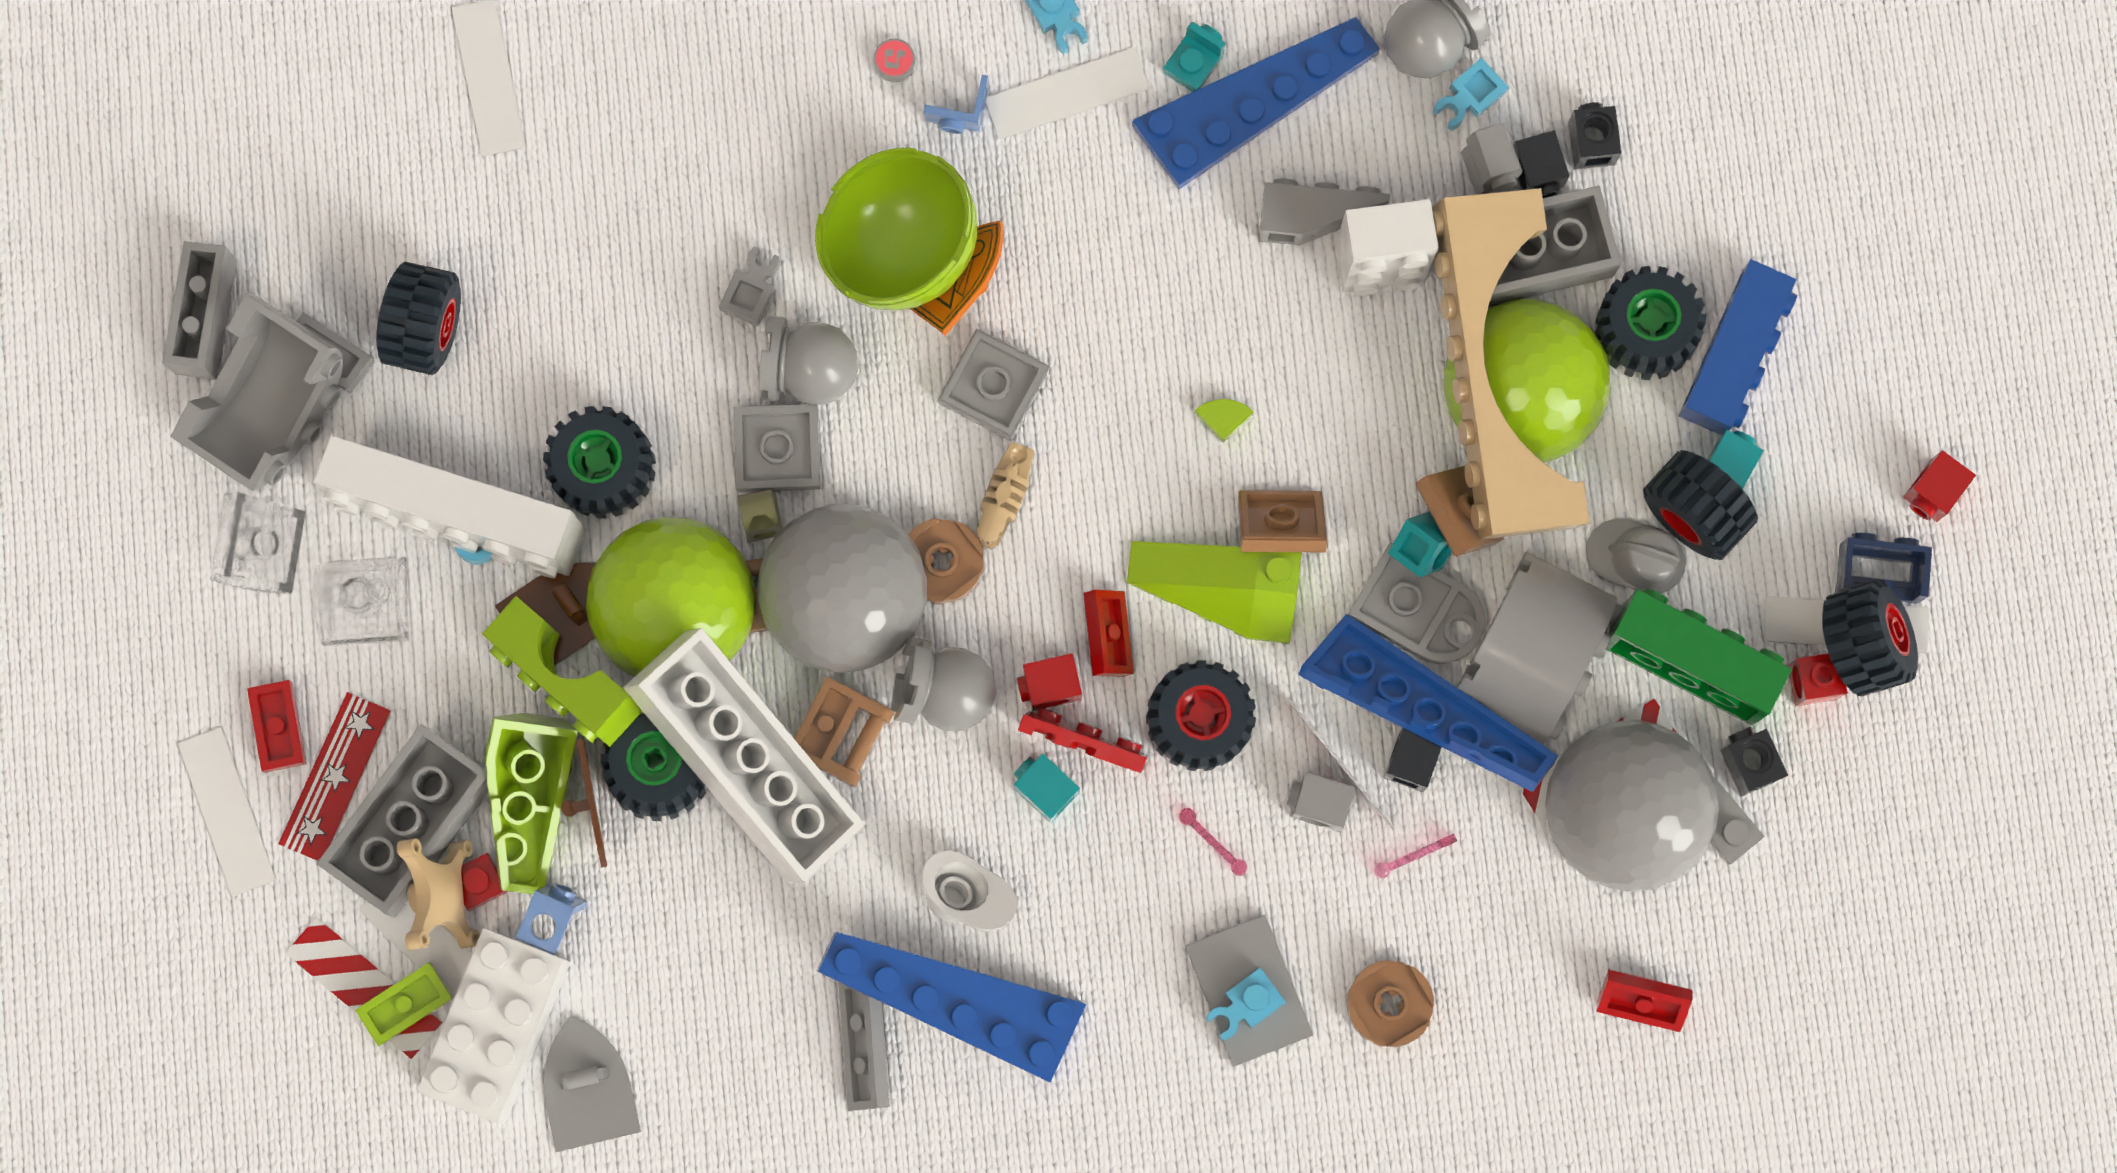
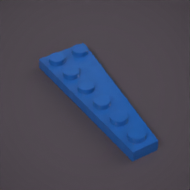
(1229, 113)
(1405, 692)

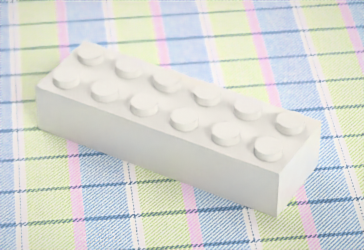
(449, 506)
(744, 755)

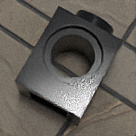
(1593, 153)
(1542, 164)
(1412, 761)
(1748, 779)

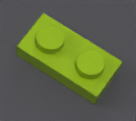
(404, 1004)

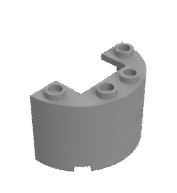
(264, 397)
(1540, 647)

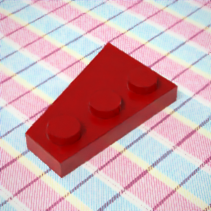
(1087, 737)

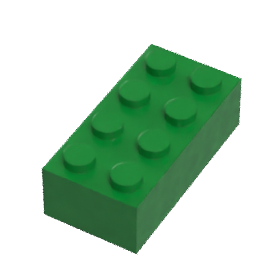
(1698, 657)

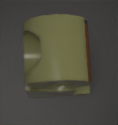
(760, 515)

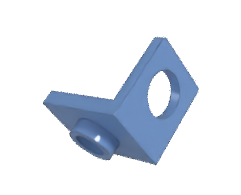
(956, 121)
(560, 904)

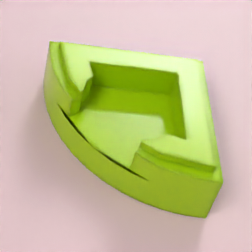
(1223, 416)

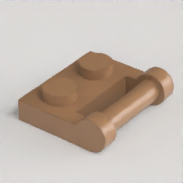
(828, 724)

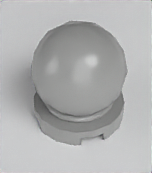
(1430, 35)
(810, 362)
(947, 687)

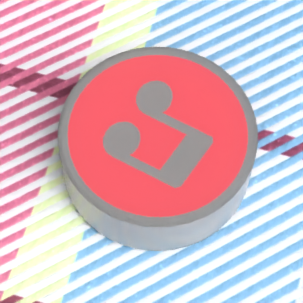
(894, 60)

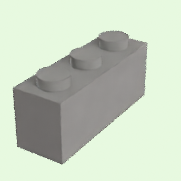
(199, 310)

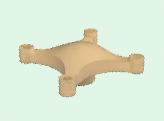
(437, 894)

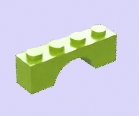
(530, 643)

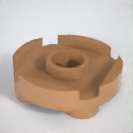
(965, 565)
(1414, 1010)

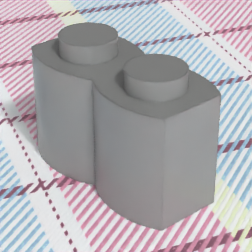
(1491, 160)

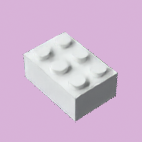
(1386, 247)

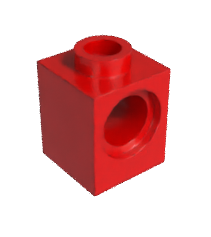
(1938, 487)
(1815, 680)
(1050, 682)

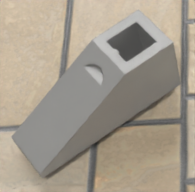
(1305, 213)

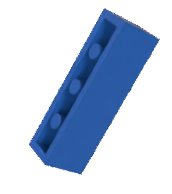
(1738, 348)

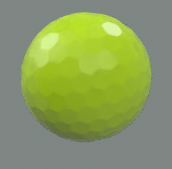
(897, 229)
(1543, 375)
(667, 581)

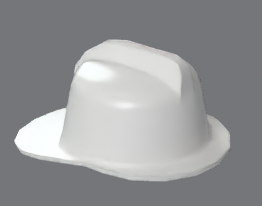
(967, 892)

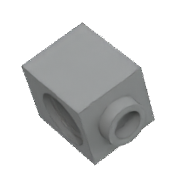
(1321, 801)

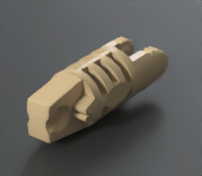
(1004, 494)

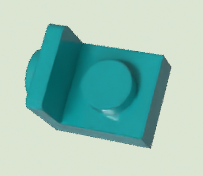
(1195, 56)

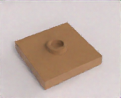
(1450, 505)
(1281, 521)

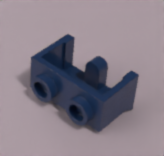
(1900, 550)

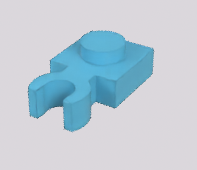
(1058, 16)
(1474, 91)
(1251, 1000)

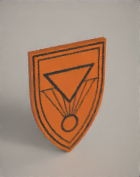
(950, 306)

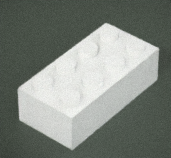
(493, 1027)

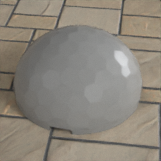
(842, 588)
(1632, 805)

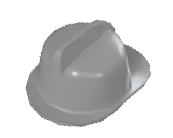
(1636, 555)

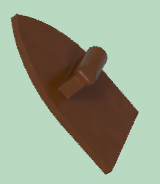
(562, 605)
(571, 807)

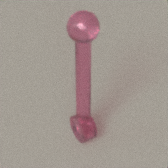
(1188, 817)
(1383, 869)

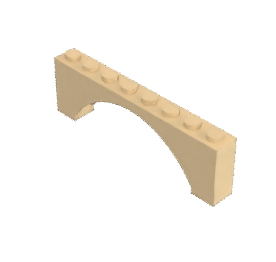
(1509, 483)

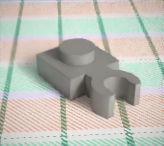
(750, 293)

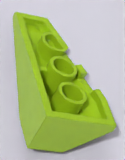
(1222, 585)
(526, 784)

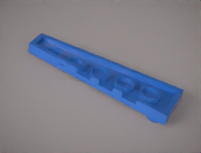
(987, 1012)

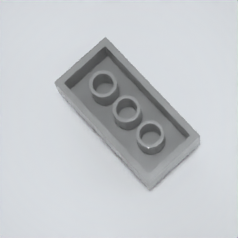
(1568, 254)
(420, 796)

